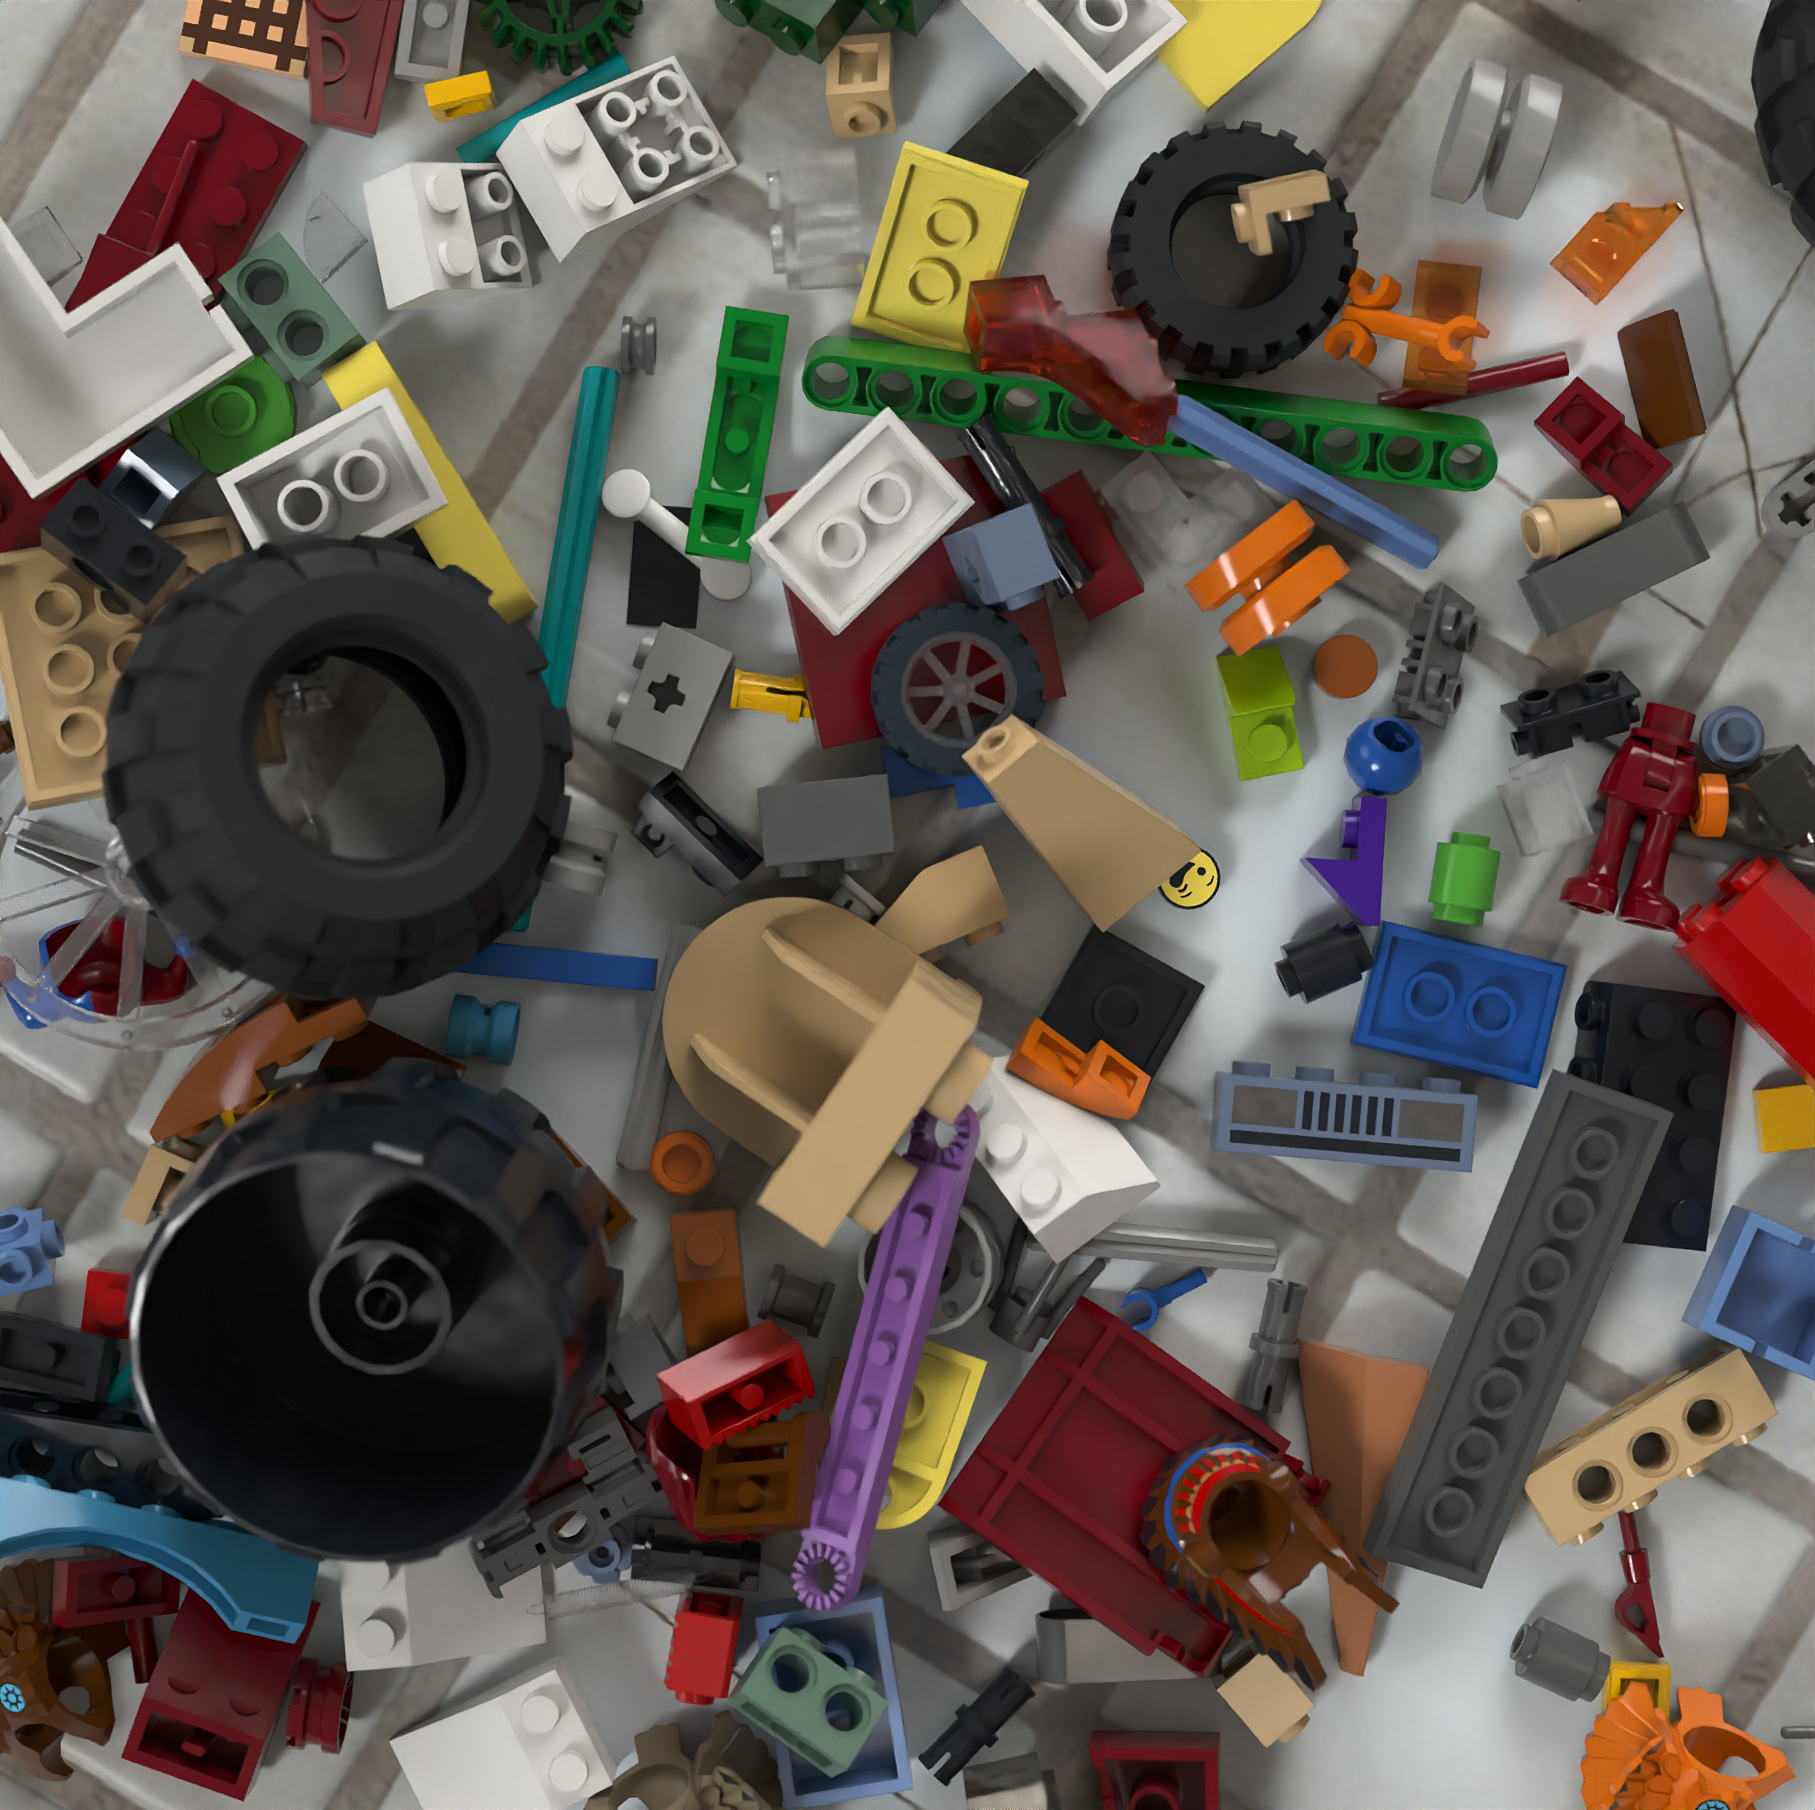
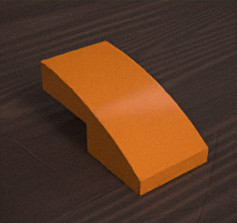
(1093, 1081)

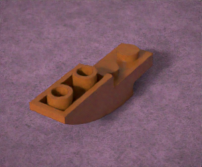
(243, 1060)

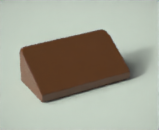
(1661, 380)

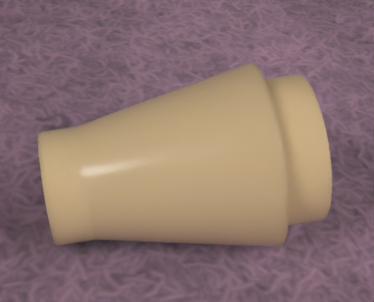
(1564, 525)

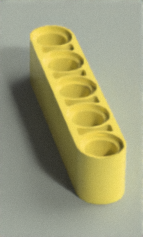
(459, 530)

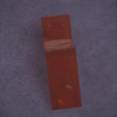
(1093, 356)

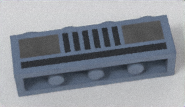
(1343, 1120)

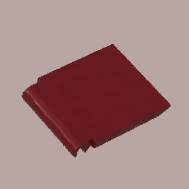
(1075, 1461)

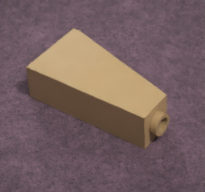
(1084, 826)

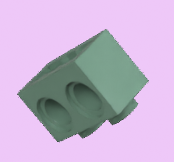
(300, 305)
(800, 1716)

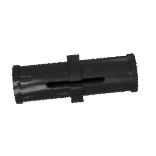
(976, 1725)

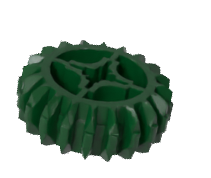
(564, 41)

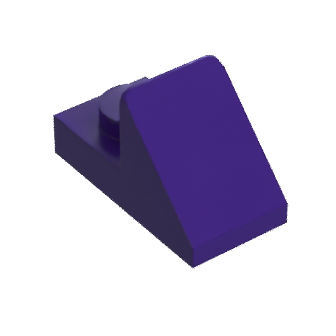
(1357, 881)

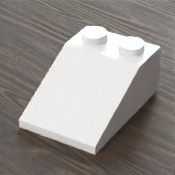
(338, 479)
(435, 1611)
(510, 1747)

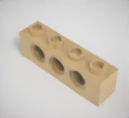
(1661, 1408)

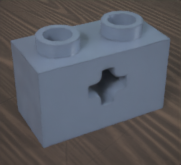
(1002, 560)

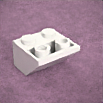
(446, 234)

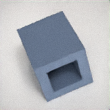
(153, 478)

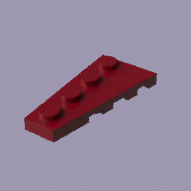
(349, 61)

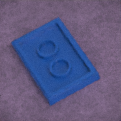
(1458, 1004)

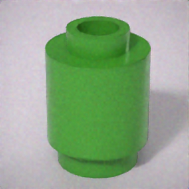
(1464, 879)

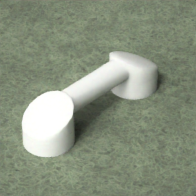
(630, 496)

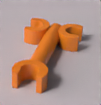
(1372, 314)

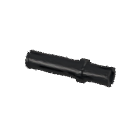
(1015, 490)

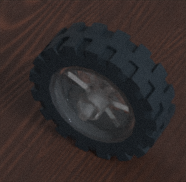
(915, 639)

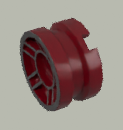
(320, 1706)

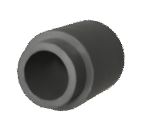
(1559, 1660)

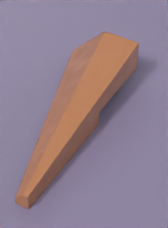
(1356, 1425)

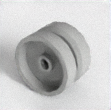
(1504, 141)

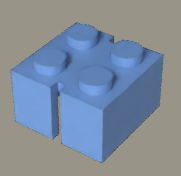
(1759, 1291)

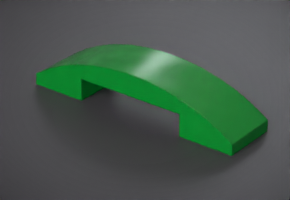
(738, 435)

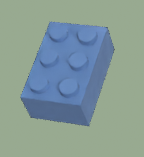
(853, 1638)

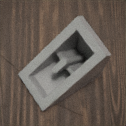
(969, 1567)

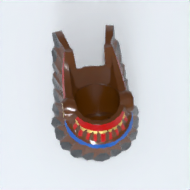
(1241, 1536)

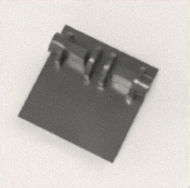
(1448, 631)

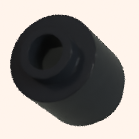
(1323, 961)

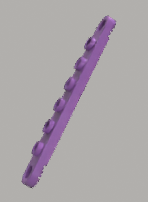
(884, 1361)

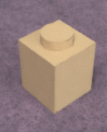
(1264, 1696)

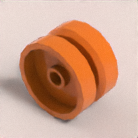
(1267, 579)

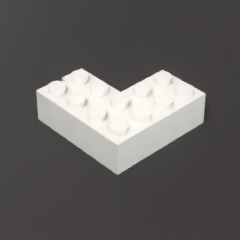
(106, 370)

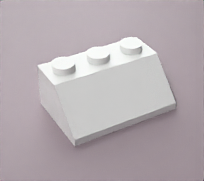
(1082, 45)
(1055, 1161)

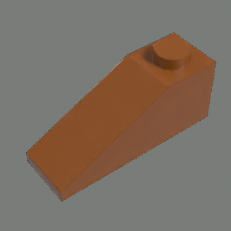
(709, 1275)

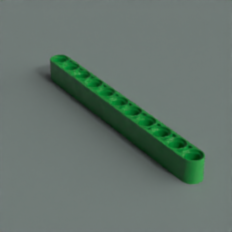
(1054, 419)

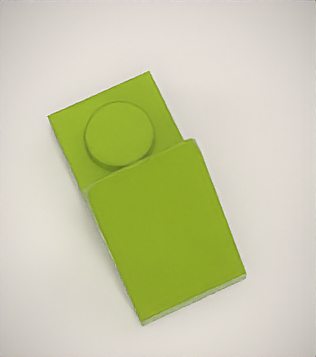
(1260, 712)

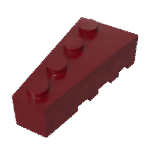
(1157, 1769)

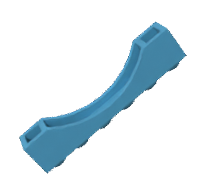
(235, 1572)

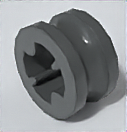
(638, 345)

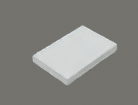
(860, 521)

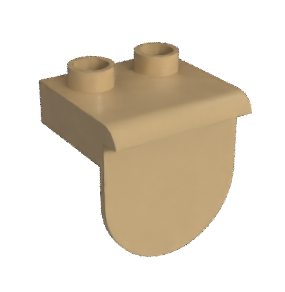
(818, 1052)

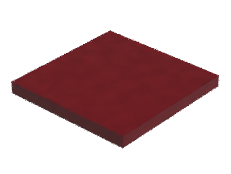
(840, 666)

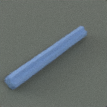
(1303, 482)

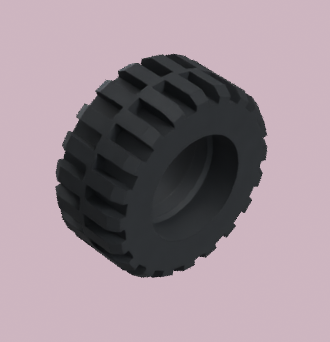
(1183, 323)

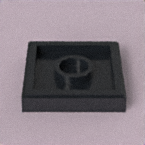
(1123, 999)

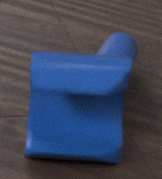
(1162, 1296)

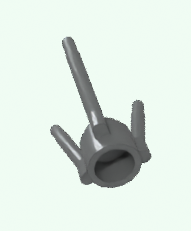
(1025, 1315)

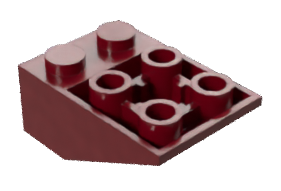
(214, 1700)

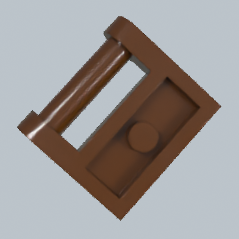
(765, 1492)

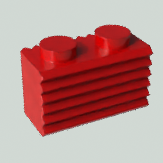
(736, 1384)
(703, 1646)

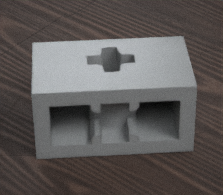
(701, 676)

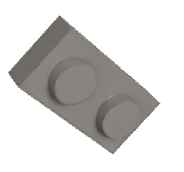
(432, 40)

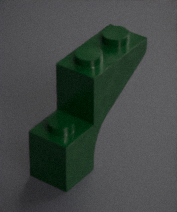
(818, 25)

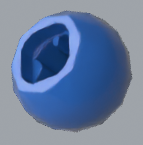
(1384, 755)

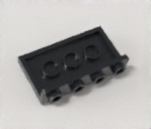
(1676, 1056)

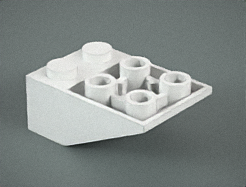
(613, 157)

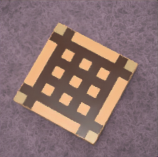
(248, 34)

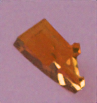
(1611, 245)

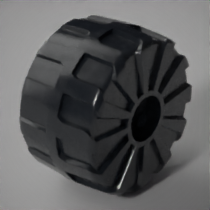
(314, 1395)

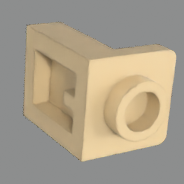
(861, 86)
(1285, 196)
(156, 1178)

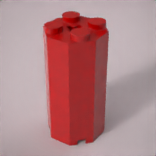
(1760, 954)

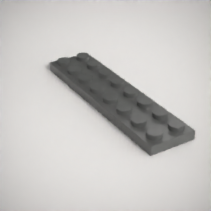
(1517, 1329)

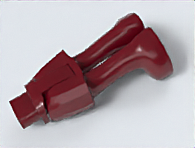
(1648, 777)

